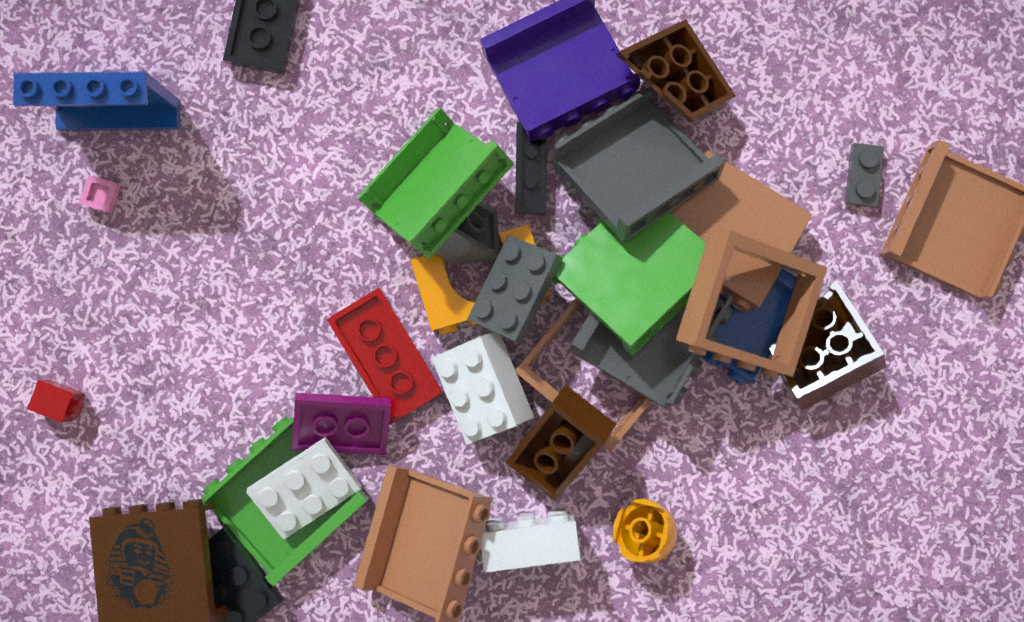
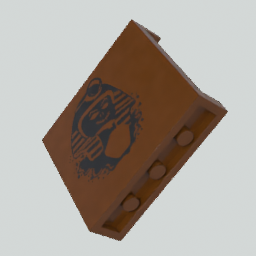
(154, 564)

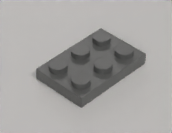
(515, 289)

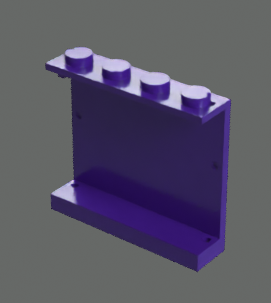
(558, 66)

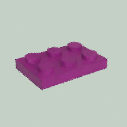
(347, 422)

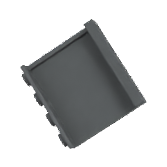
(634, 165)

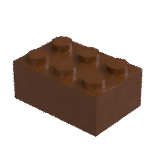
(561, 443)

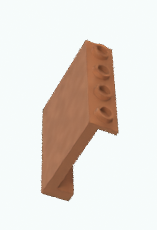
(750, 209)
(958, 223)
(423, 542)

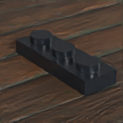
(530, 174)

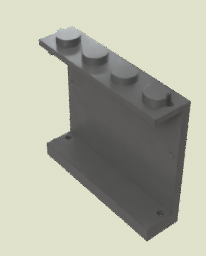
(658, 367)

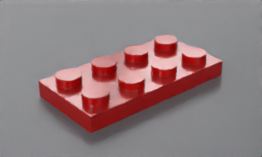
(384, 354)

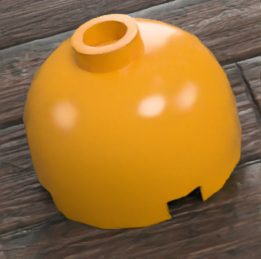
(645, 531)

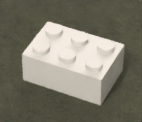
(482, 387)
(529, 541)

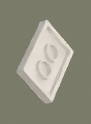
(304, 488)

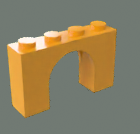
(441, 302)

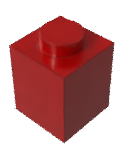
(56, 401)

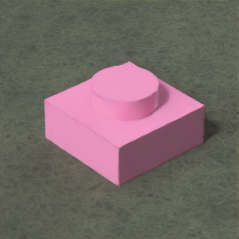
(99, 194)

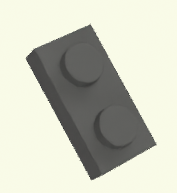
(864, 175)

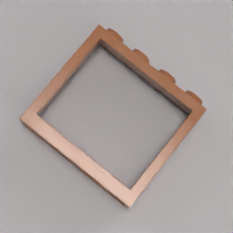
(707, 290)
(550, 393)

